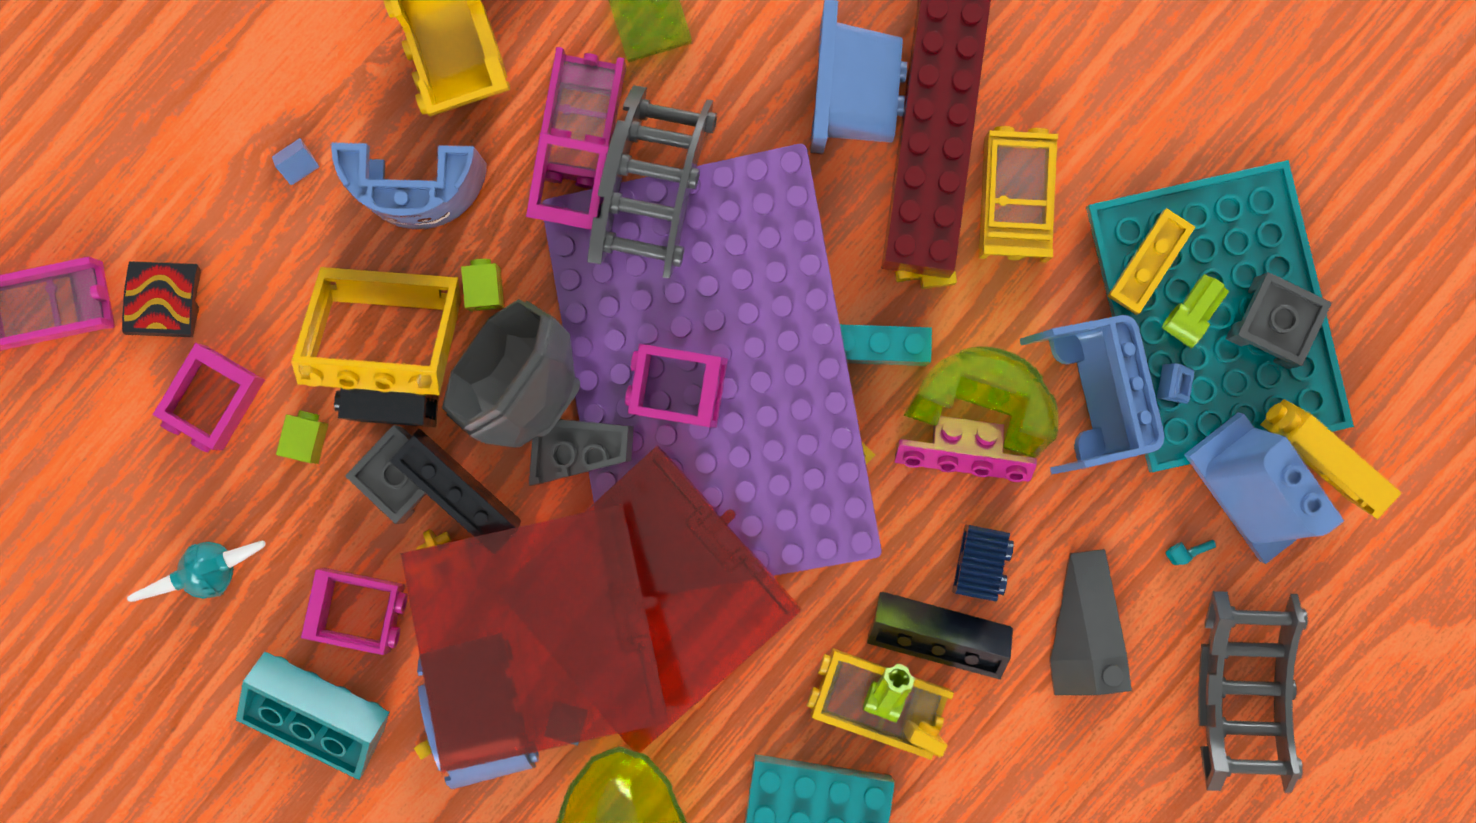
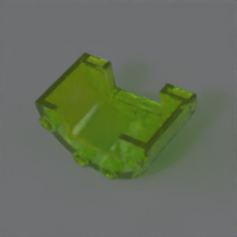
(996, 382)

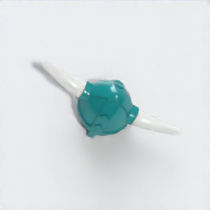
(201, 571)

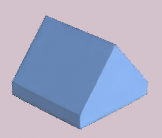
(295, 162)
(1175, 383)

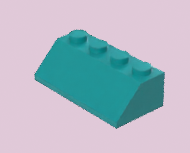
(311, 714)

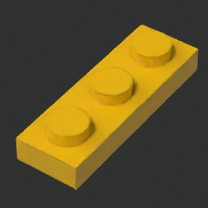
(1151, 261)

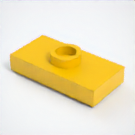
(925, 737)

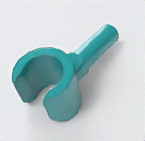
(1180, 555)

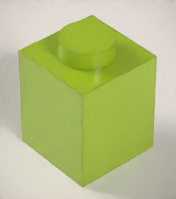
(482, 285)
(302, 437)

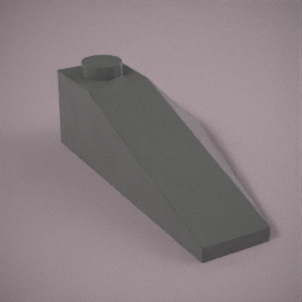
(1089, 639)

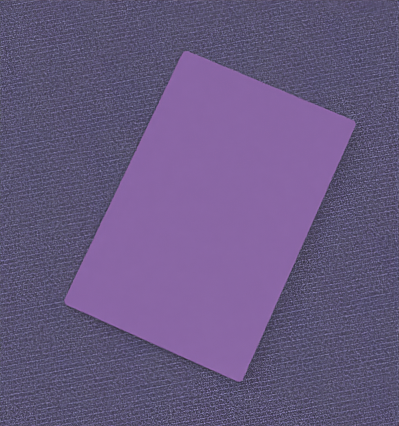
(747, 292)

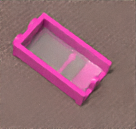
(582, 100)
(53, 302)

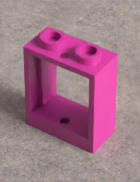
(559, 214)
(249, 387)
(711, 389)
(320, 603)

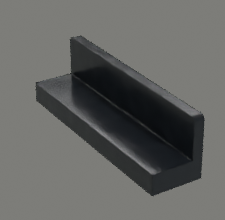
(452, 486)
(941, 635)

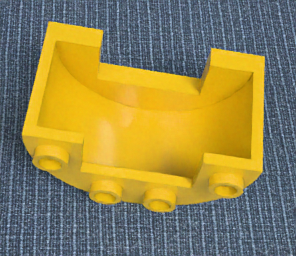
(451, 51)

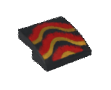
(160, 299)

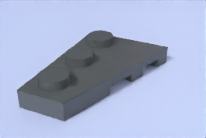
(578, 448)

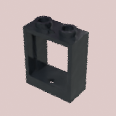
(386, 407)

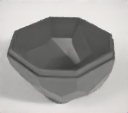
(513, 378)

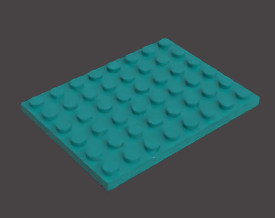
(1242, 229)

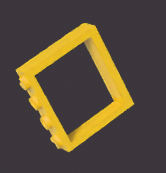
(376, 289)

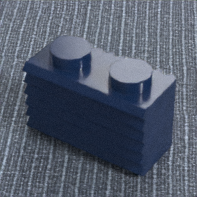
(982, 563)

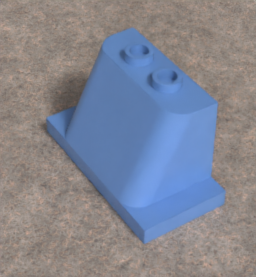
(856, 82)
(1262, 487)

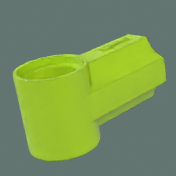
(1190, 319)
(889, 694)

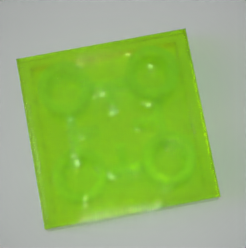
(650, 26)

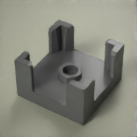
(1280, 320)
(385, 482)

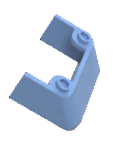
(1114, 387)

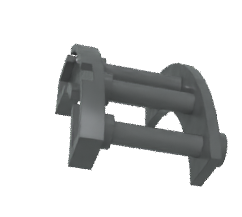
(620, 164)
(1214, 687)

